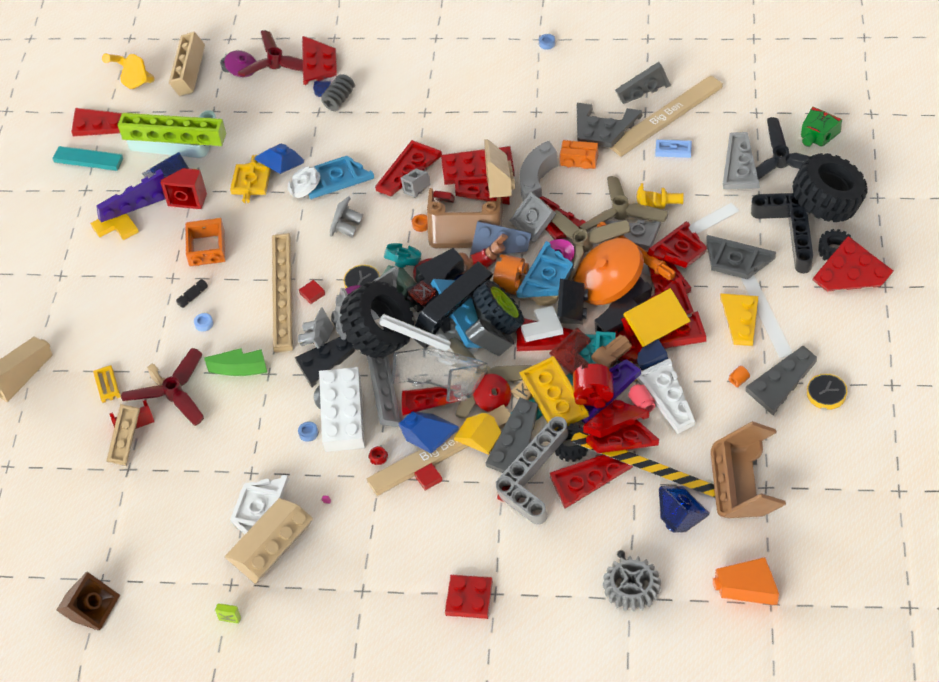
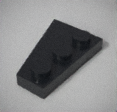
(323, 358)

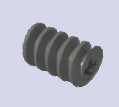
(337, 92)

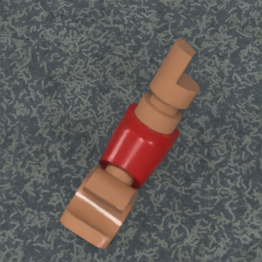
(486, 256)

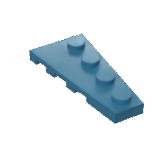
(463, 317)

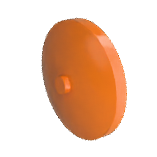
(610, 270)

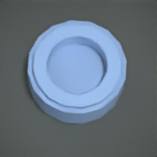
(203, 322)

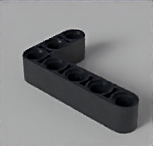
(786, 206)
(451, 299)

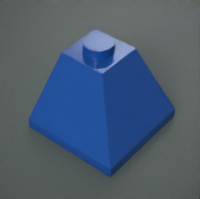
(280, 158)
(426, 430)

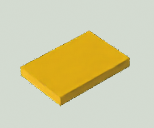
(656, 317)

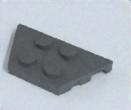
(737, 258)

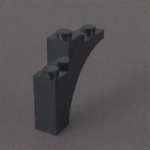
(445, 267)
(611, 319)

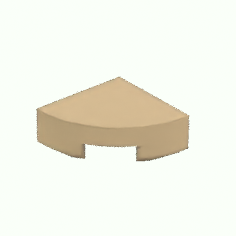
(153, 371)

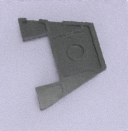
(603, 130)

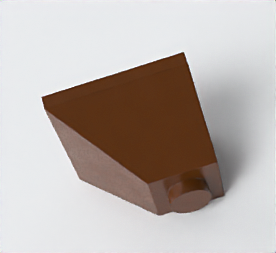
(88, 602)

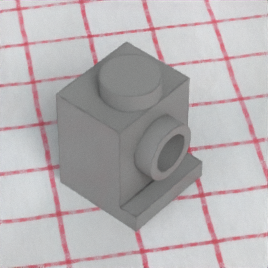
(415, 182)

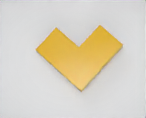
(122, 224)

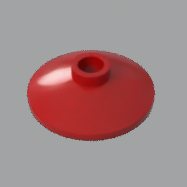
(483, 394)

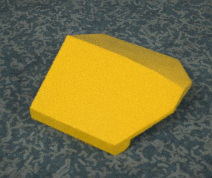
(479, 432)

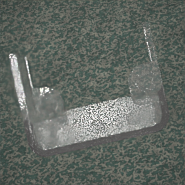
(440, 368)

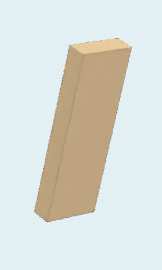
(123, 435)

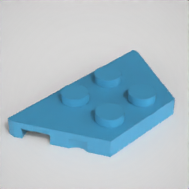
(339, 175)
(545, 274)

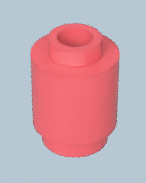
(641, 397)

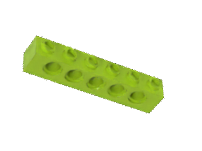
(172, 129)

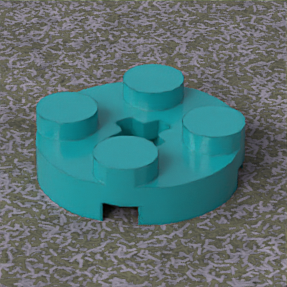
(401, 255)

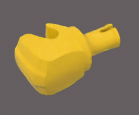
(658, 200)

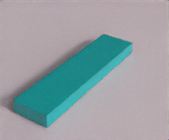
(88, 158)

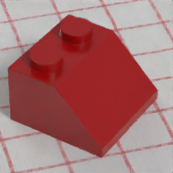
(184, 189)

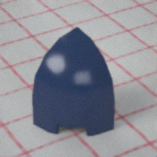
(651, 355)

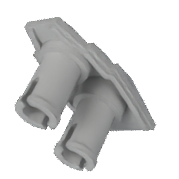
(342, 212)
(317, 330)

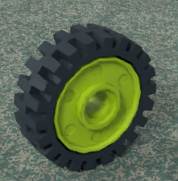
(498, 307)

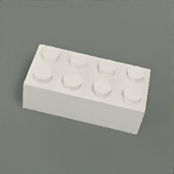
(341, 409)

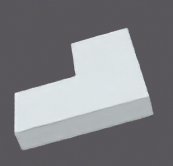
(546, 325)

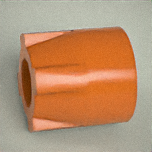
(739, 376)

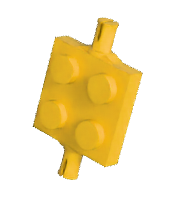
(250, 179)

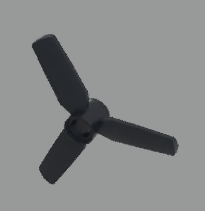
(779, 147)

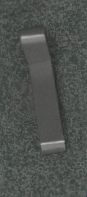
(487, 336)

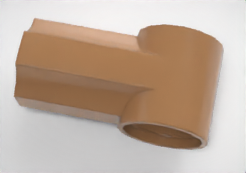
(612, 352)

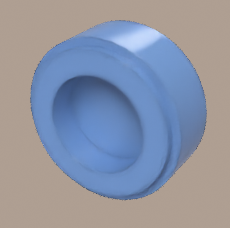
(547, 41)
(308, 431)

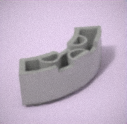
(535, 167)

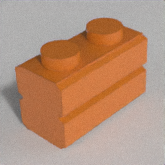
(579, 154)

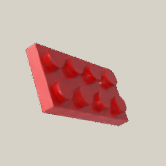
(468, 164)

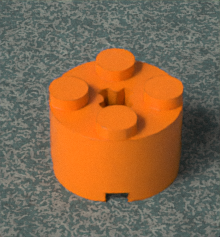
(510, 273)

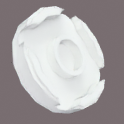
(303, 182)

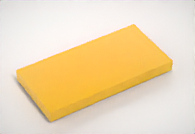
(553, 391)

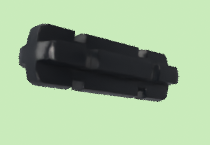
(191, 293)

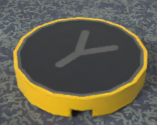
(360, 275)
(826, 391)

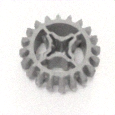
(632, 594)

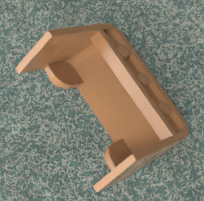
(458, 228)
(734, 473)

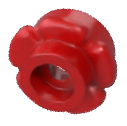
(375, 452)

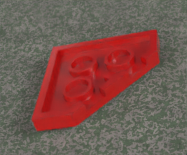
(852, 268)

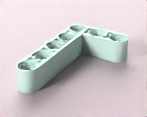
(186, 150)

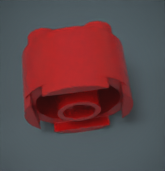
(593, 385)

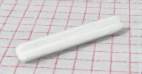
(414, 332)

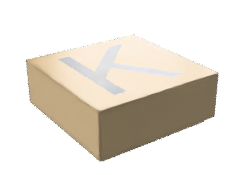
(521, 391)

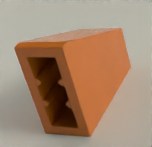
(747, 582)

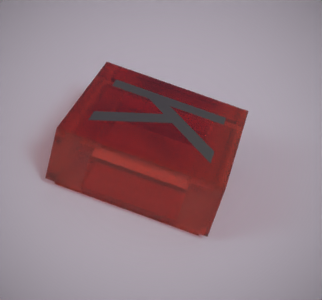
(422, 292)

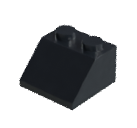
(571, 302)

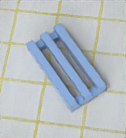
(673, 148)

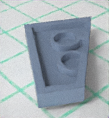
(487, 233)

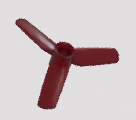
(274, 58)
(172, 388)

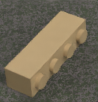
(186, 63)

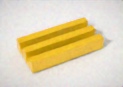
(109, 395)

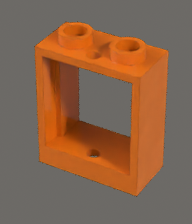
(195, 230)

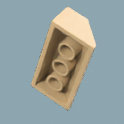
(498, 171)
(269, 539)

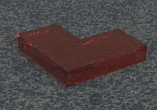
(567, 351)

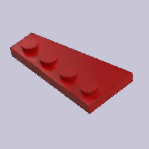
(412, 157)

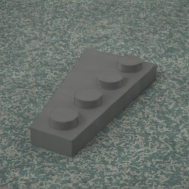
(776, 384)
(514, 436)

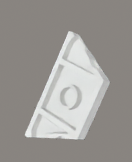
(256, 500)

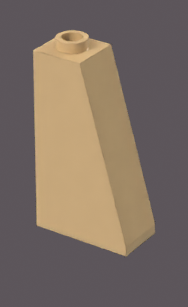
(21, 365)

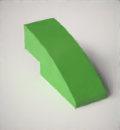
(236, 363)

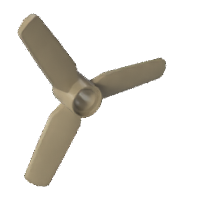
(621, 209)
(595, 236)
(509, 373)

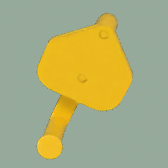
(134, 70)

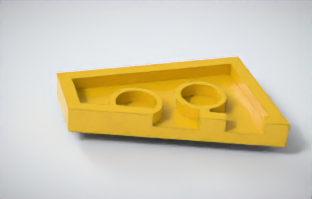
(741, 317)

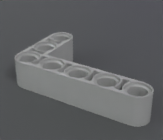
(529, 468)

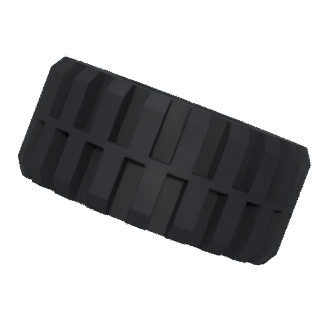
(829, 187)
(360, 325)

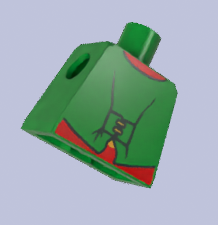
(820, 127)

